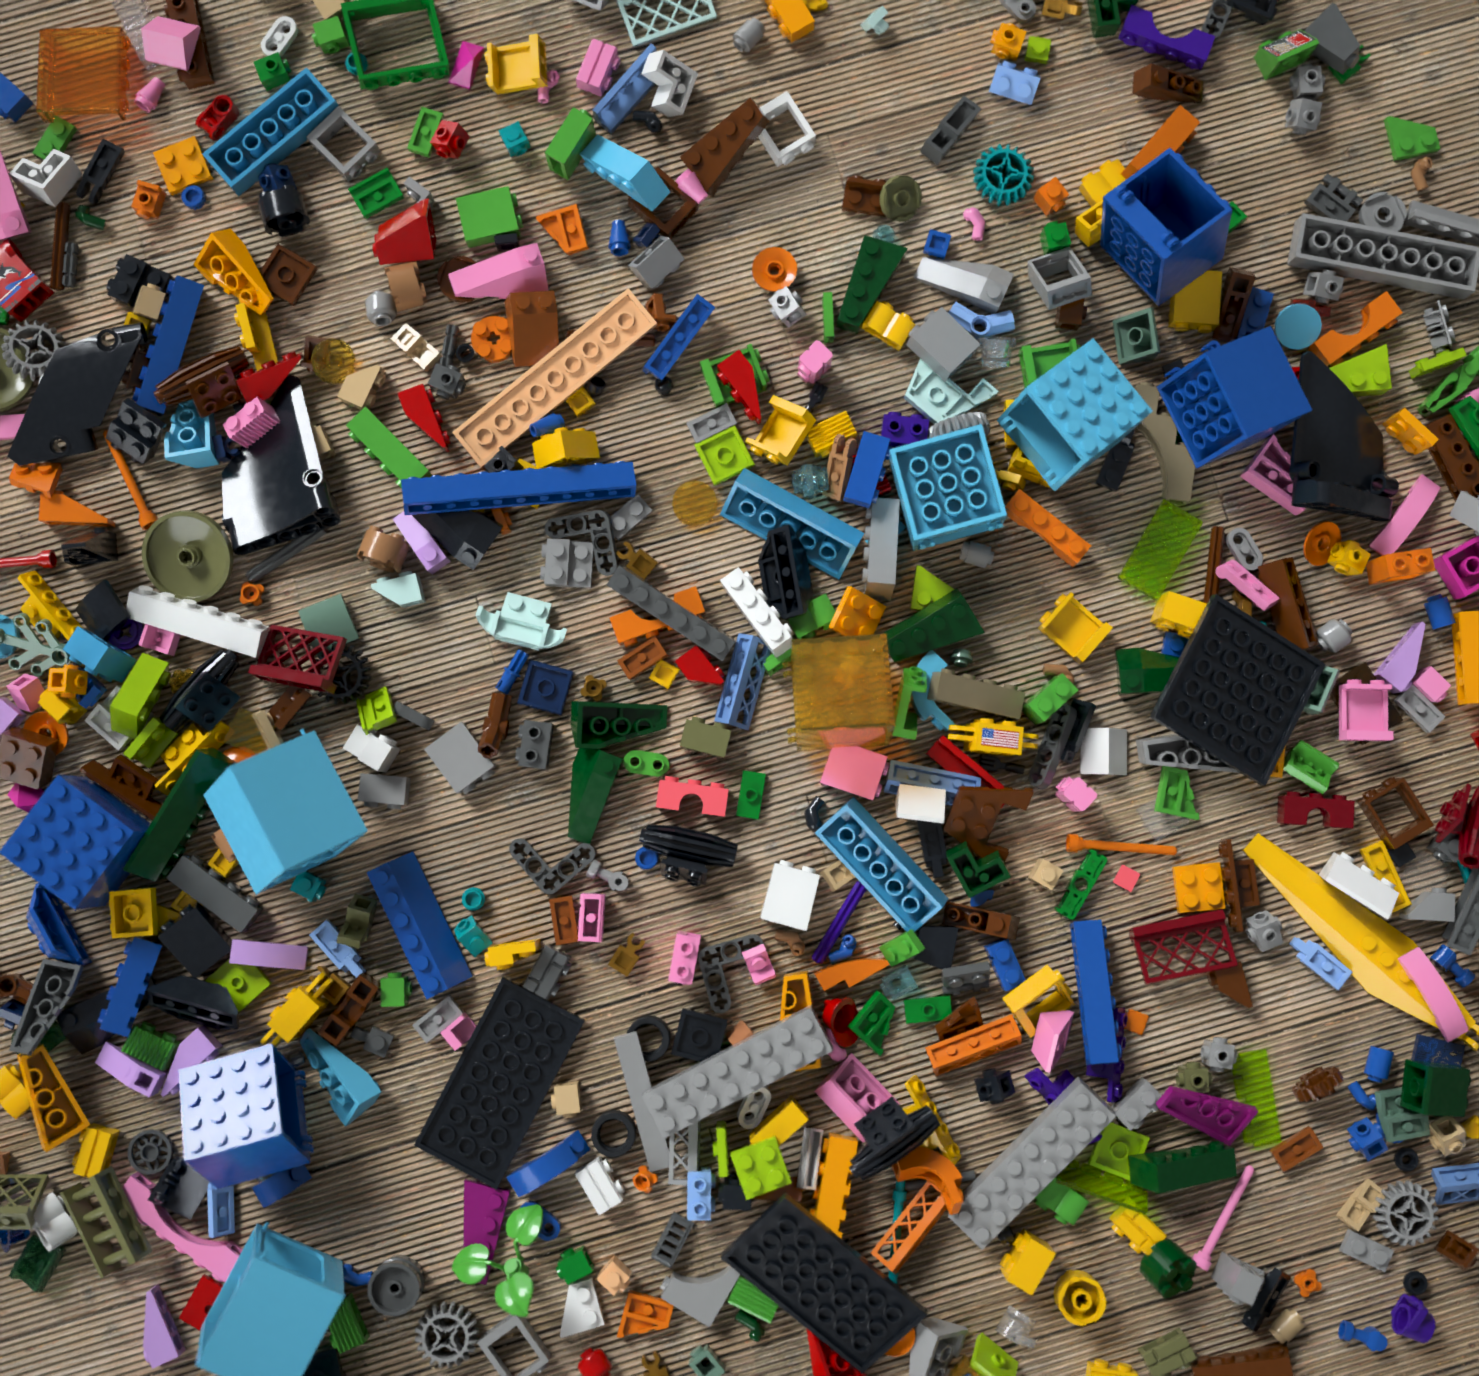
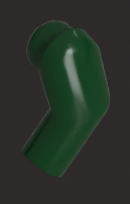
(89, 220)
(751, 1323)

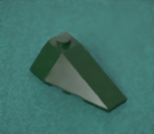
(591, 785)

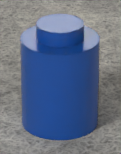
(1439, 611)
(1378, 1064)

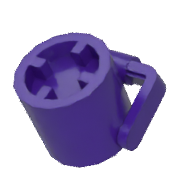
(1413, 1321)

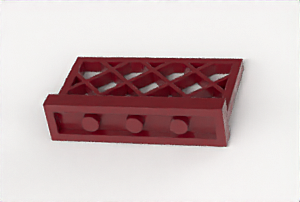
(299, 678)
(1173, 929)

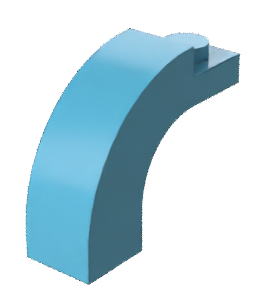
(923, 707)

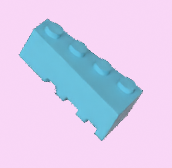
(625, 171)

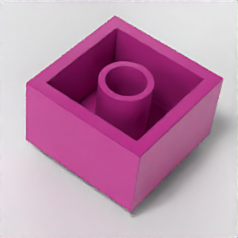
(1460, 568)

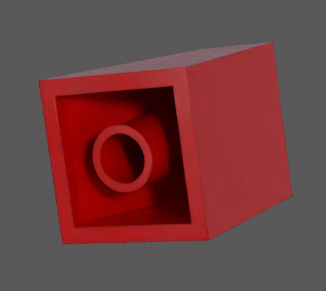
(407, 236)

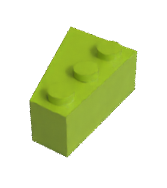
(1366, 373)
(138, 695)

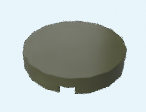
(900, 198)

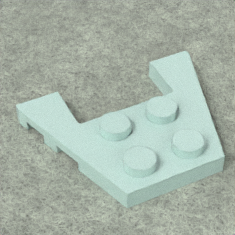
(943, 399)

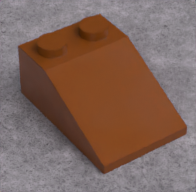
(531, 326)

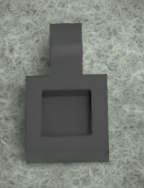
(376, 1041)

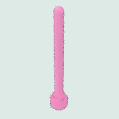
(1203, 1257)

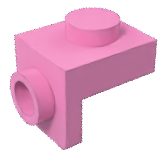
(159, 640)

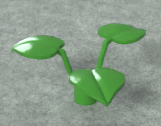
(517, 1292)

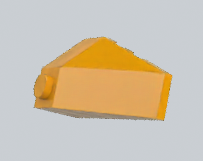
(229, 264)

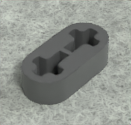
(413, 716)

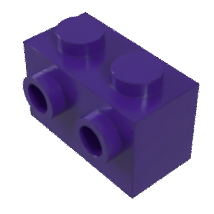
(904, 429)

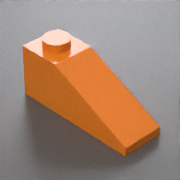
(67, 511)

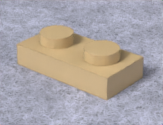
(264, 723)

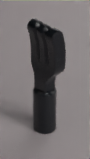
(816, 395)
(993, 763)

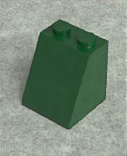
(1435, 1088)

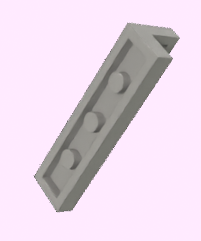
(1443, 222)
(693, 1153)

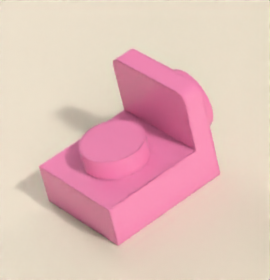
(759, 964)

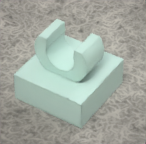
(876, 22)

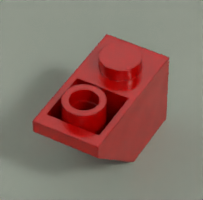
(698, 669)

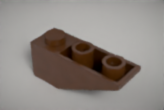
(1166, 85)
(981, 920)

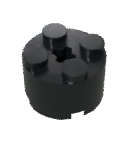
(283, 211)

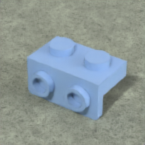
(1014, 82)
(699, 1198)

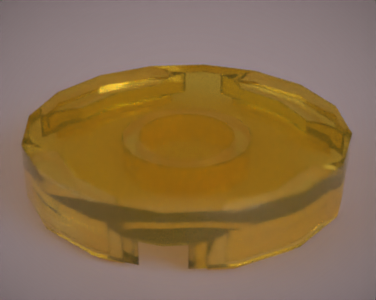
(333, 360)
(694, 503)

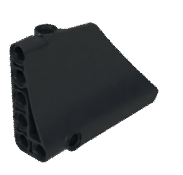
(1337, 450)
(271, 483)

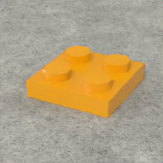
(183, 165)
(1409, 432)
(857, 614)
(1198, 887)

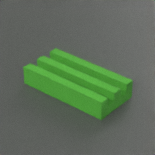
(828, 322)

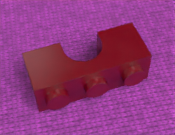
(1335, 812)

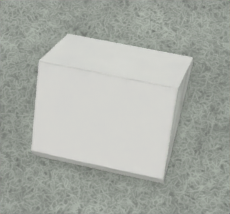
(1104, 752)
(920, 803)

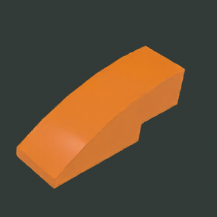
(851, 971)

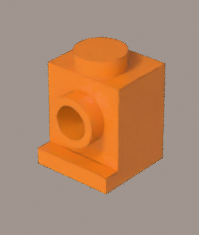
(155, 201)

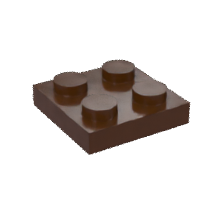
(287, 274)

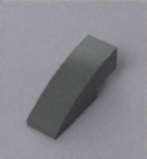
(950, 130)

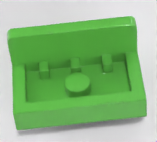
(1310, 766)

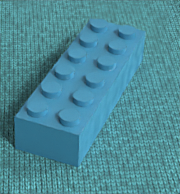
(271, 131)

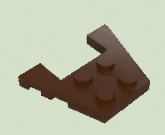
(976, 812)

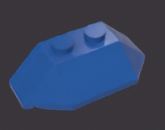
(54, 928)

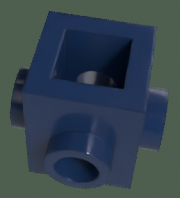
(275, 177)

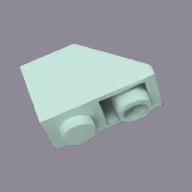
(403, 590)

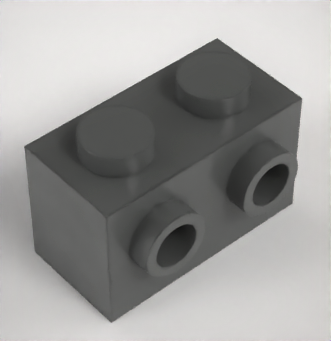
(535, 744)

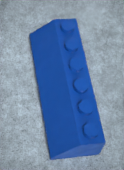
(419, 924)

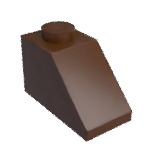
(1232, 984)

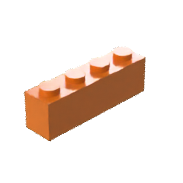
(1171, 134)

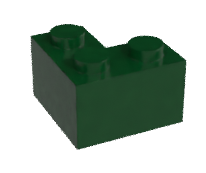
(1105, 15)
(976, 874)

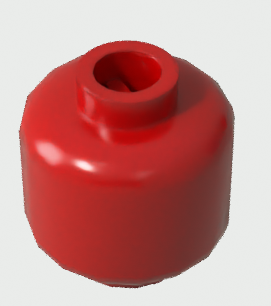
(594, 1363)

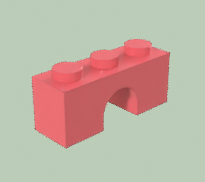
(672, 792)

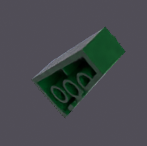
(871, 274)
(933, 627)
(1182, 1167)

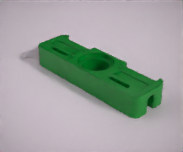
(1090, 871)

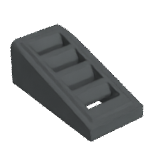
(663, 1259)

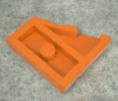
(566, 228)
(36, 477)
(644, 1314)

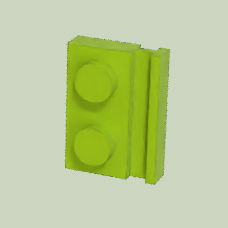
(1441, 360)
(376, 710)

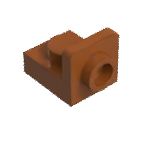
(657, 310)

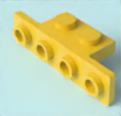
(256, 334)
(46, 605)
(183, 748)
(941, 1136)

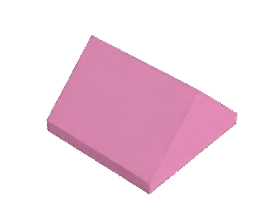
(170, 42)
(1051, 1037)

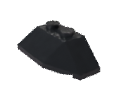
(785, 573)
(195, 1002)

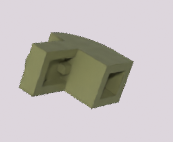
(358, 921)

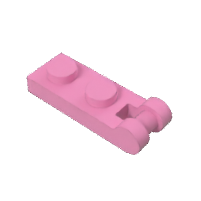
(1247, 584)

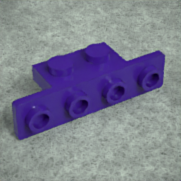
(1113, 1071)
(1050, 1090)

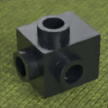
(994, 1085)

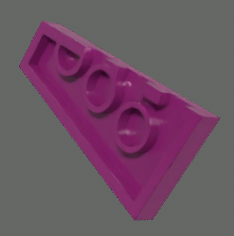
(1207, 1113)

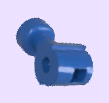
(1445, 960)
(1369, 1336)

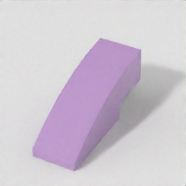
(268, 954)

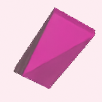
(466, 65)
(24, 796)

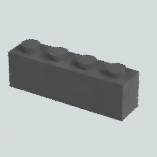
(215, 893)

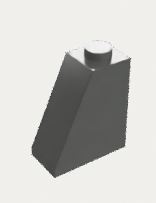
(1336, 40)

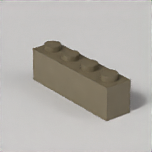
(976, 695)

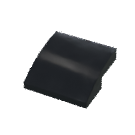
(102, 611)

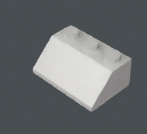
(1360, 884)

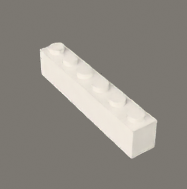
(196, 621)

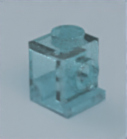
(907, 983)

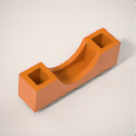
(1375, 315)
(1061, 538)
(630, 627)

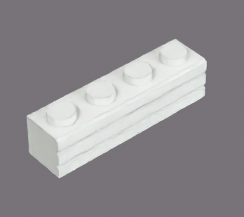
(810, 1158)

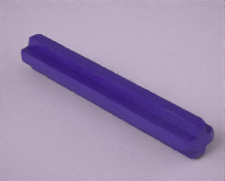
(839, 923)

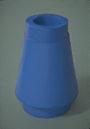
(619, 240)
(547, 425)

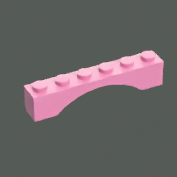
(210, 1254)

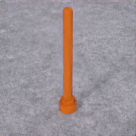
(146, 517)
(1075, 843)

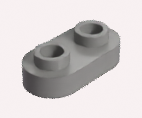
(1016, 11)
(1246, 548)

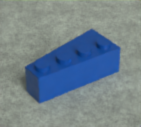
(130, 987)

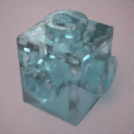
(805, 480)

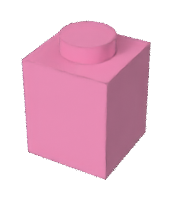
(1431, 684)

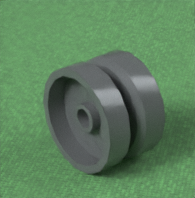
(382, 1285)

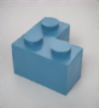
(98, 655)

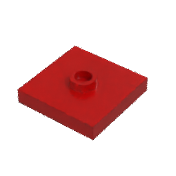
(201, 1301)

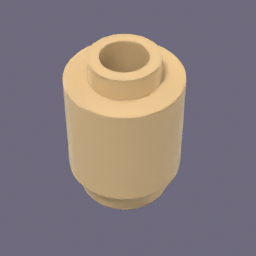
(1286, 1326)

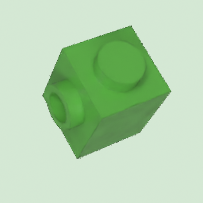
(330, 35)
(395, 990)

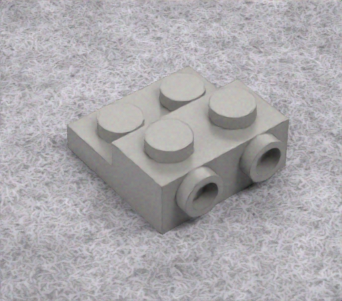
(567, 563)

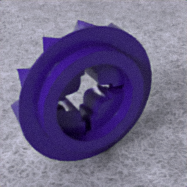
(127, 642)

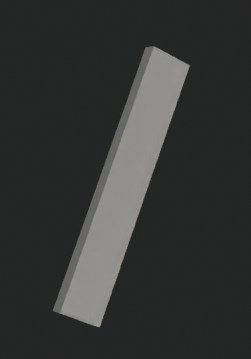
(637, 1082)

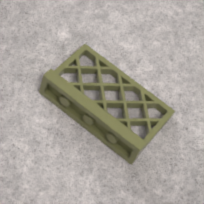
(20, 1217)

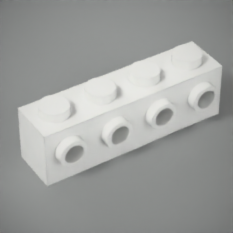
(757, 612)

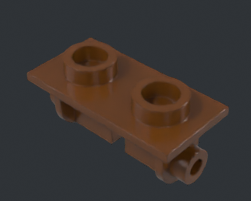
(131, 377)

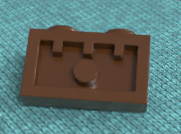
(863, 195)
(289, 705)

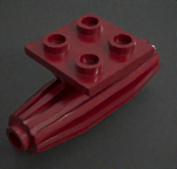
(1464, 820)

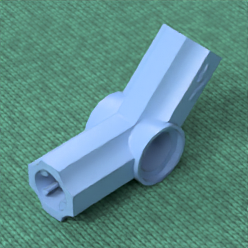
(993, 323)

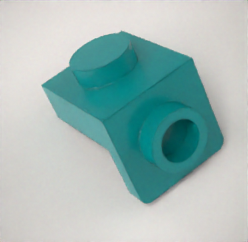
(472, 936)

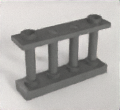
(1465, 930)

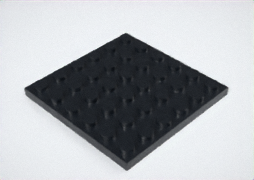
(1237, 690)

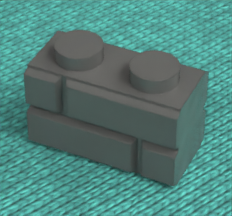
(547, 972)

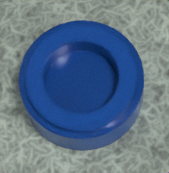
(193, 197)
(646, 858)

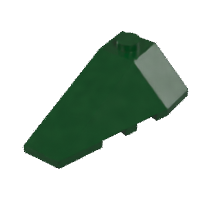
(1142, 670)
(603, 723)

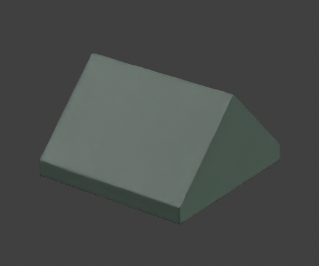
(1136, 337)
(1321, 691)

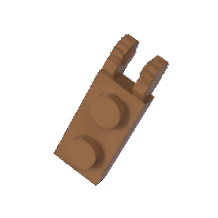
(839, 467)

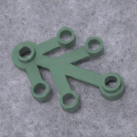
(35, 646)

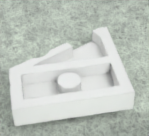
(581, 1308)

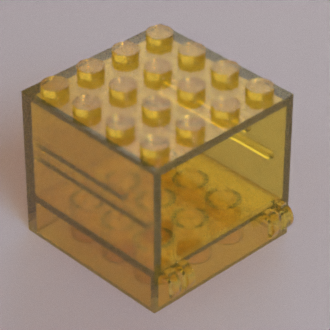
(841, 692)

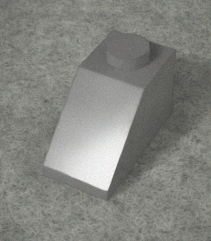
(1431, 906)

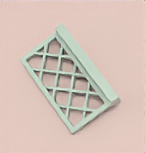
(658, 34)

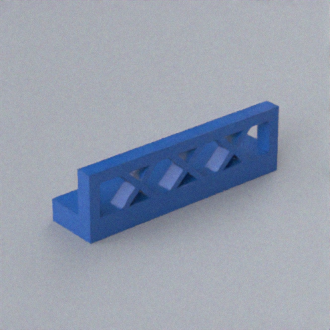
(678, 337)

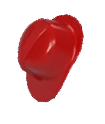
(837, 1017)

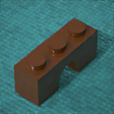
(351, 1009)

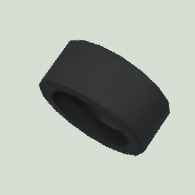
(664, 1029)
(613, 1151)

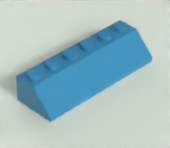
(765, 506)
(882, 865)

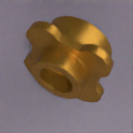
(597, 693)

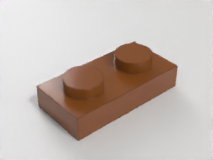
(642, 657)
(564, 920)
(1296, 1148)

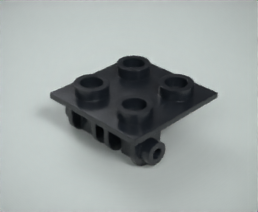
(180, 1189)

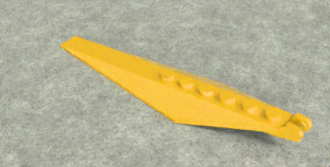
(1350, 932)

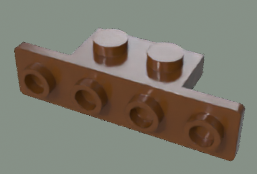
(126, 782)
(1241, 884)

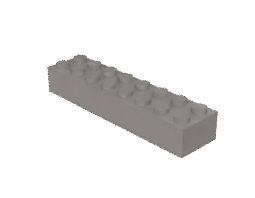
(1384, 256)
(737, 1071)
(1032, 1162)

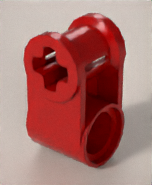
(219, 120)

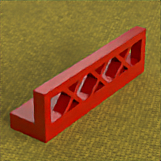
(955, 760)

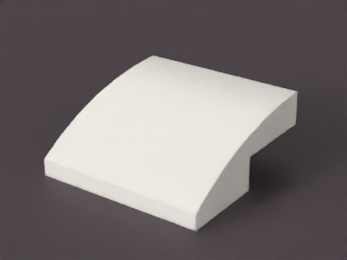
(100, 721)

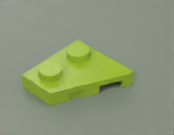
(927, 589)

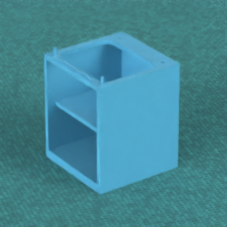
(284, 811)
(271, 1308)

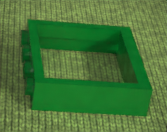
(376, 8)

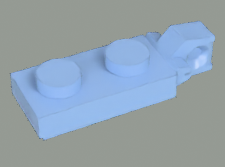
(341, 955)
(1321, 962)
(220, 1211)

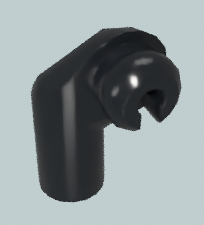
(649, 119)
(811, 814)

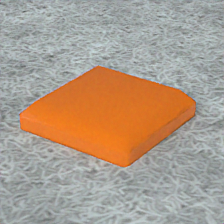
(1136, 1021)

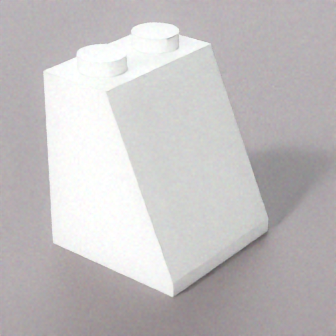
(790, 895)

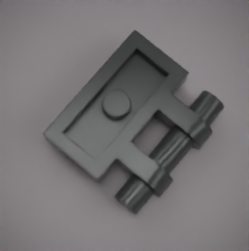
(1328, 204)
(965, 978)

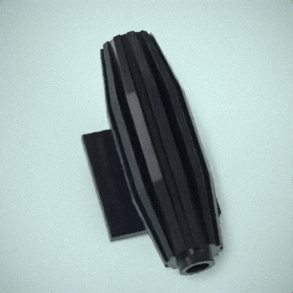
(204, 695)
(688, 852)
(890, 1137)

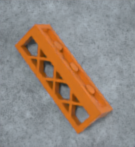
(974, 1045)
(916, 1235)

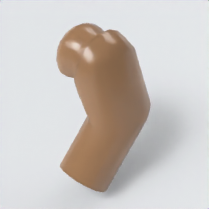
(1419, 171)
(1056, 669)
(793, 940)

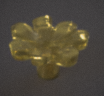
(179, 679)

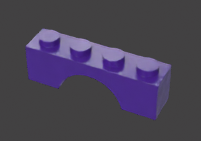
(1141, 31)

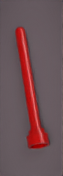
(45, 559)

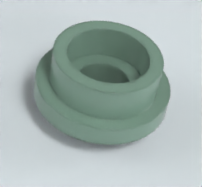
(961, 657)

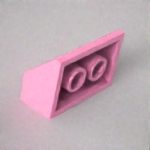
(852, 1092)

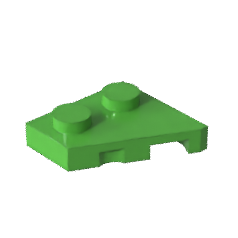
(1410, 138)
(1175, 794)

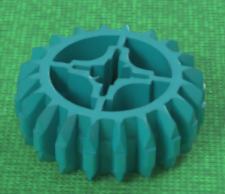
(1020, 175)

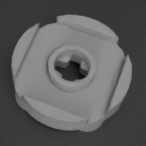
(1386, 203)

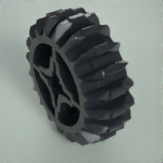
(346, 681)

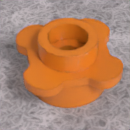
(245, 596)
(640, 1182)
(1308, 1275)

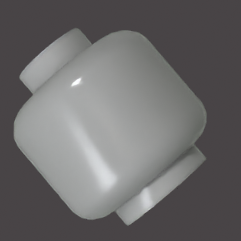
(380, 308)
(1334, 635)

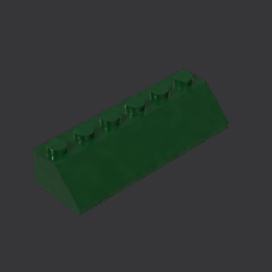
(178, 816)

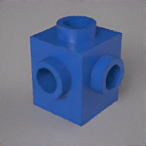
(1367, 1139)

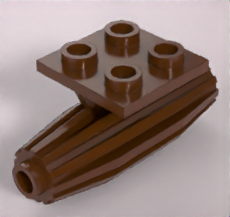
(206, 381)

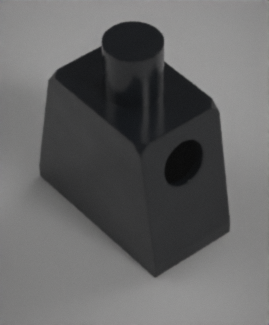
(938, 944)

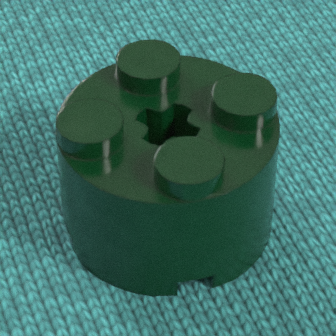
(1168, 1268)

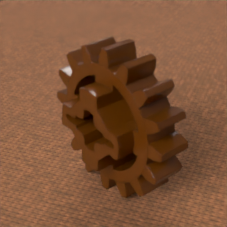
(1317, 1084)

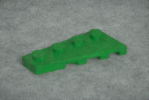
(1467, 418)

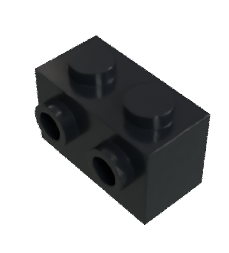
(732, 1194)

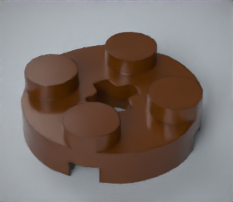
(443, 280)

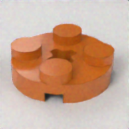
(483, 330)

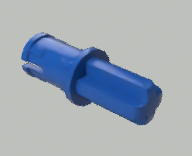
(512, 672)

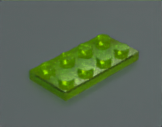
(1160, 550)

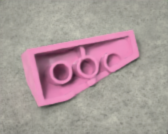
(12, 216)
(505, 273)

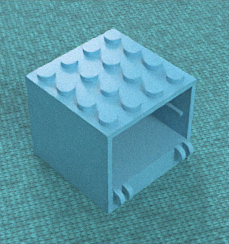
(1074, 414)
(947, 487)

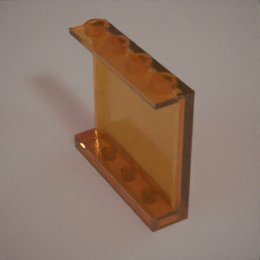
(82, 72)

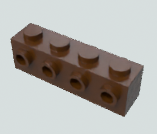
(200, 70)
(1454, 457)
(1291, 611)

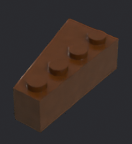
(724, 145)
(1259, 1361)

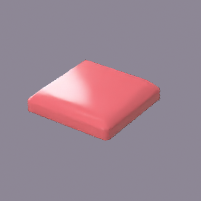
(1126, 878)

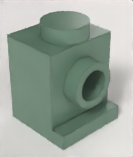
(713, 1368)

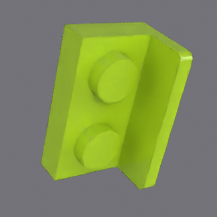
(151, 743)

